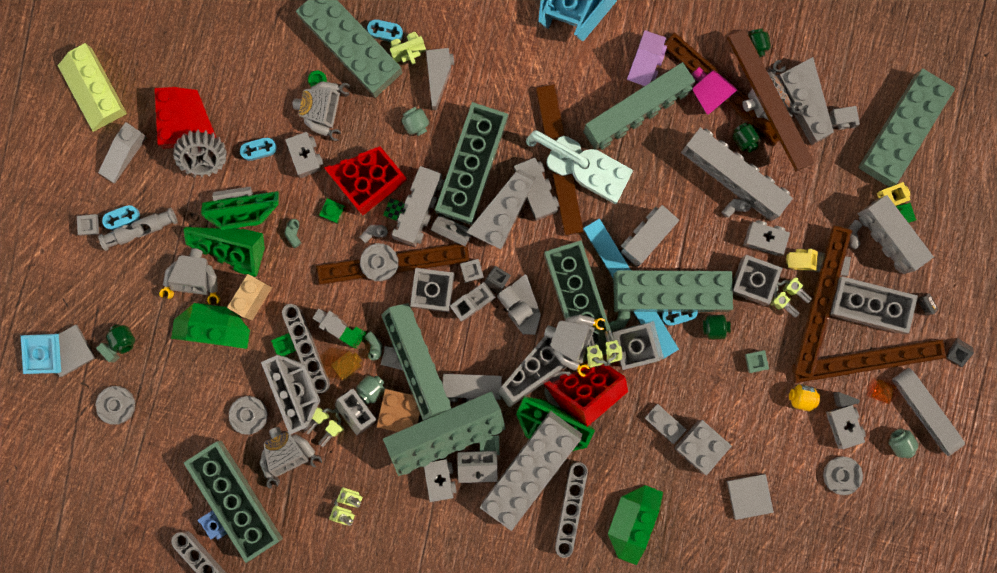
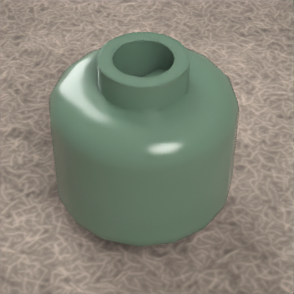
(415, 121)
(370, 389)
(903, 443)

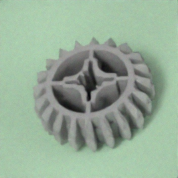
(199, 158)

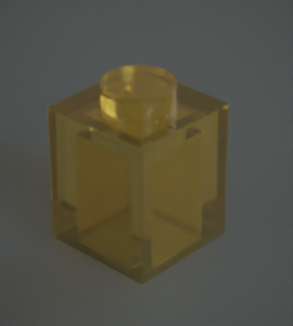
(347, 365)

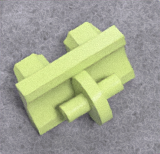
(409, 49)

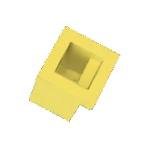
(900, 190)
(802, 259)

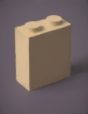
(249, 297)

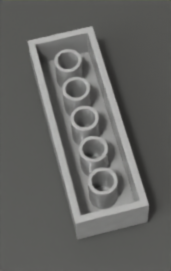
(736, 174)
(531, 470)

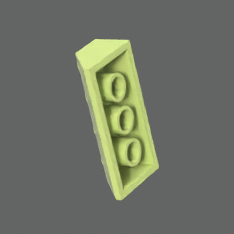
(91, 87)

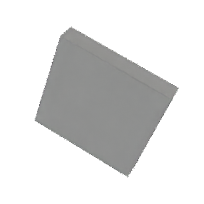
(73, 350)
(750, 496)

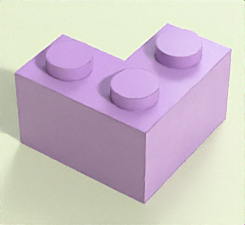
(648, 56)

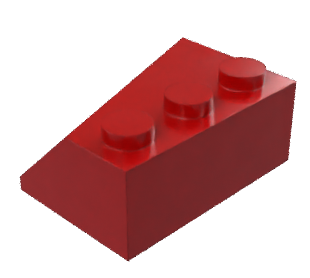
(178, 113)
(367, 178)
(588, 395)

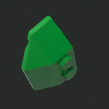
(240, 211)
(211, 326)
(533, 412)
(634, 522)

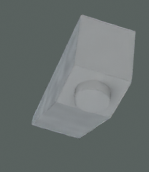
(439, 70)
(121, 152)

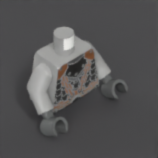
(754, 104)

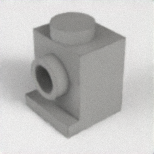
(844, 118)

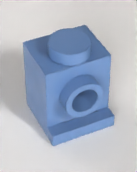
(206, 522)

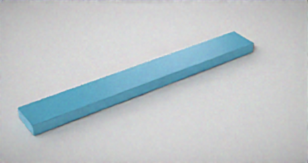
(614, 261)

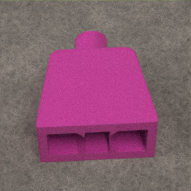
(711, 89)

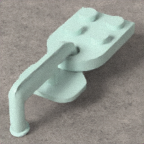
(603, 174)

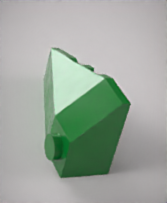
(236, 247)

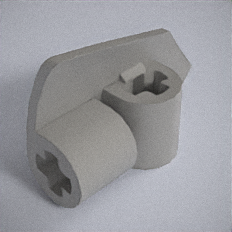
(521, 305)

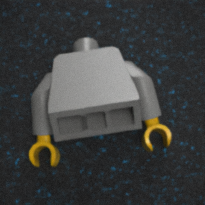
(190, 275)
(572, 339)

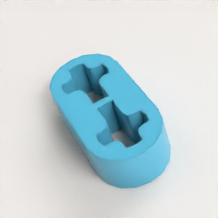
(386, 26)
(257, 144)
(119, 213)
(677, 320)

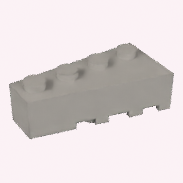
(804, 86)
(418, 207)
(500, 215)
(532, 373)

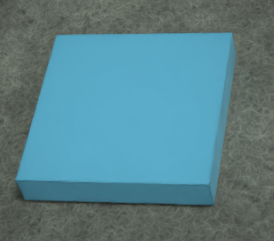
(40, 353)

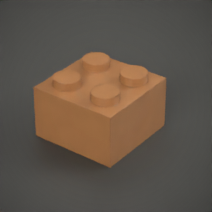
(398, 411)

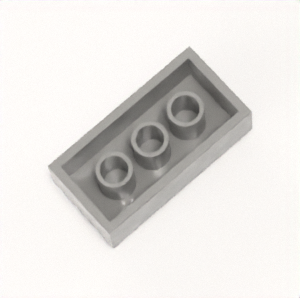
(895, 235)
(873, 305)

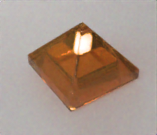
(883, 391)

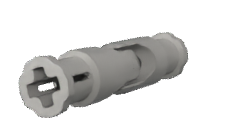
(128, 232)

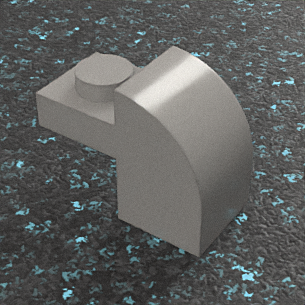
(472, 302)

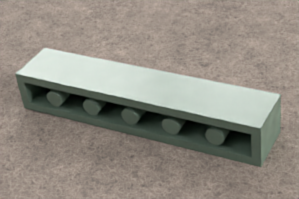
(416, 361)

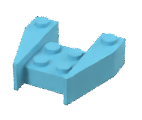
(579, 13)

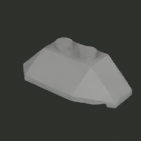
(292, 391)

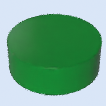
(316, 77)

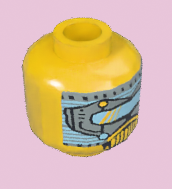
(804, 397)

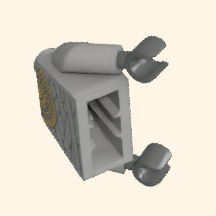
(319, 106)
(284, 454)

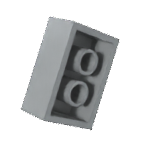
(648, 235)

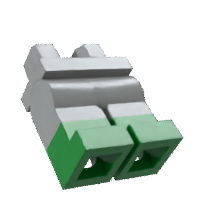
(331, 323)

